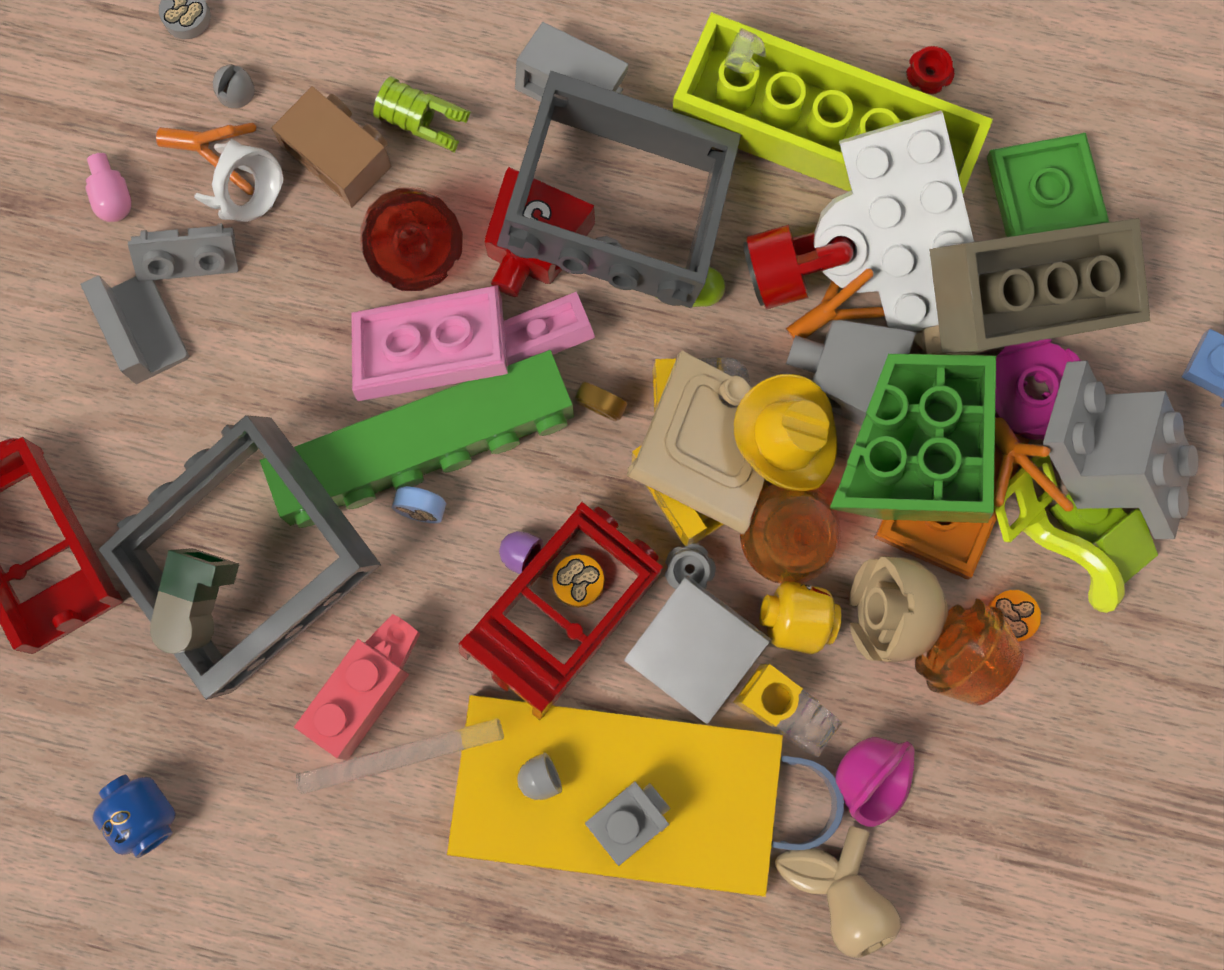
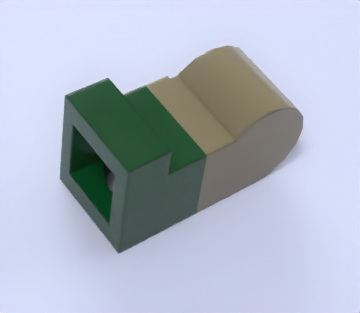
(187, 598)

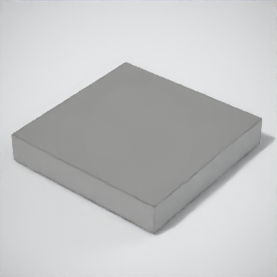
(697, 649)

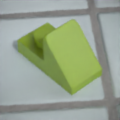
(1118, 534)

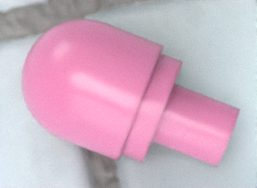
(107, 190)

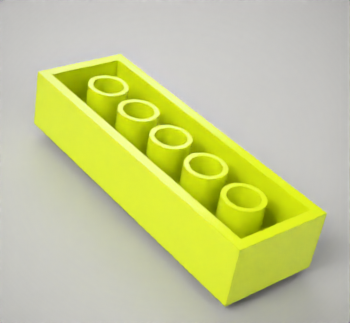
(807, 103)

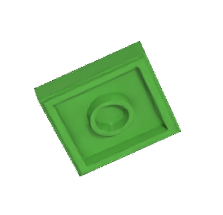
(1047, 185)

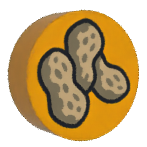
(578, 581)
(1020, 612)

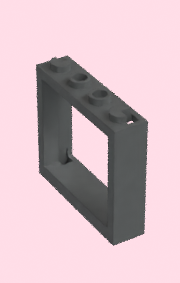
(643, 128)
(171, 501)

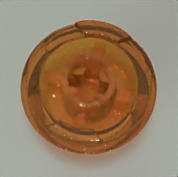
(791, 535)
(973, 655)

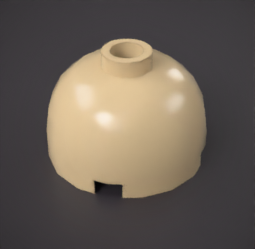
(897, 609)

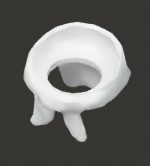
(254, 160)

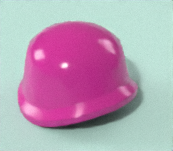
(876, 779)

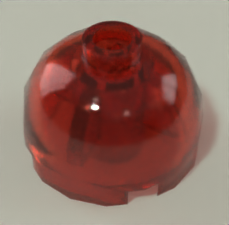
(421, 254)

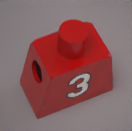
(545, 205)

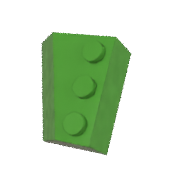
(925, 442)

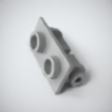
(171, 256)

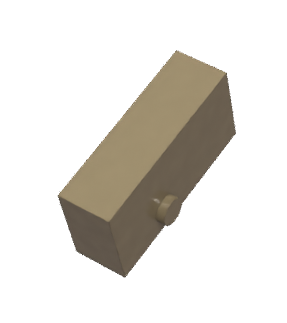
(1039, 286)

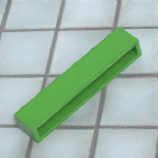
(429, 436)

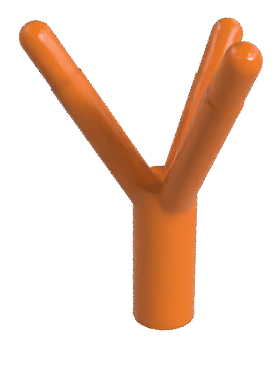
(200, 141)
(828, 310)
(1016, 453)

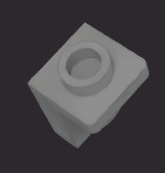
(629, 821)

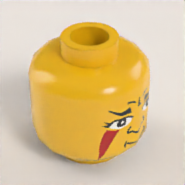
(800, 617)

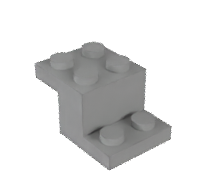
(1121, 450)

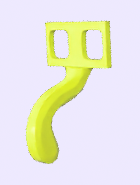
(1106, 580)

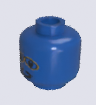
(134, 815)

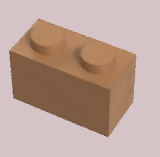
(332, 145)

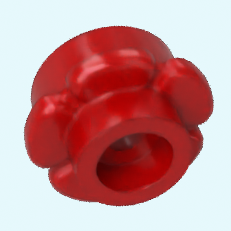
(933, 58)

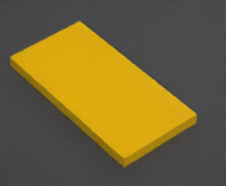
(711, 777)

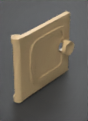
(693, 445)

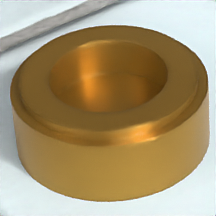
(600, 401)

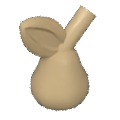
(858, 914)

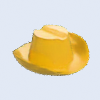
(787, 432)

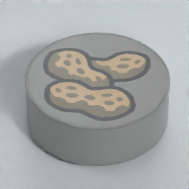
(185, 17)

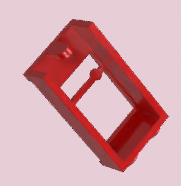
(70, 601)
(520, 661)

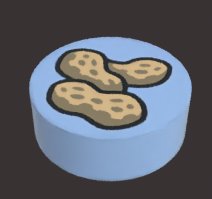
(419, 504)

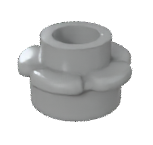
(692, 554)

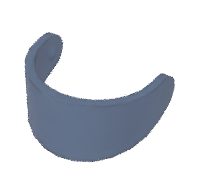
(837, 806)

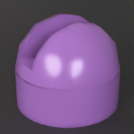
(519, 550)

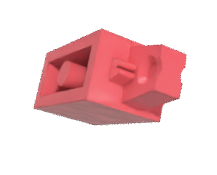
(359, 689)

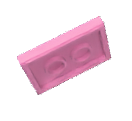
(428, 343)

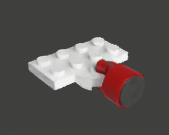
(898, 209)

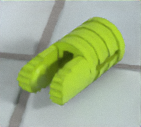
(415, 110)

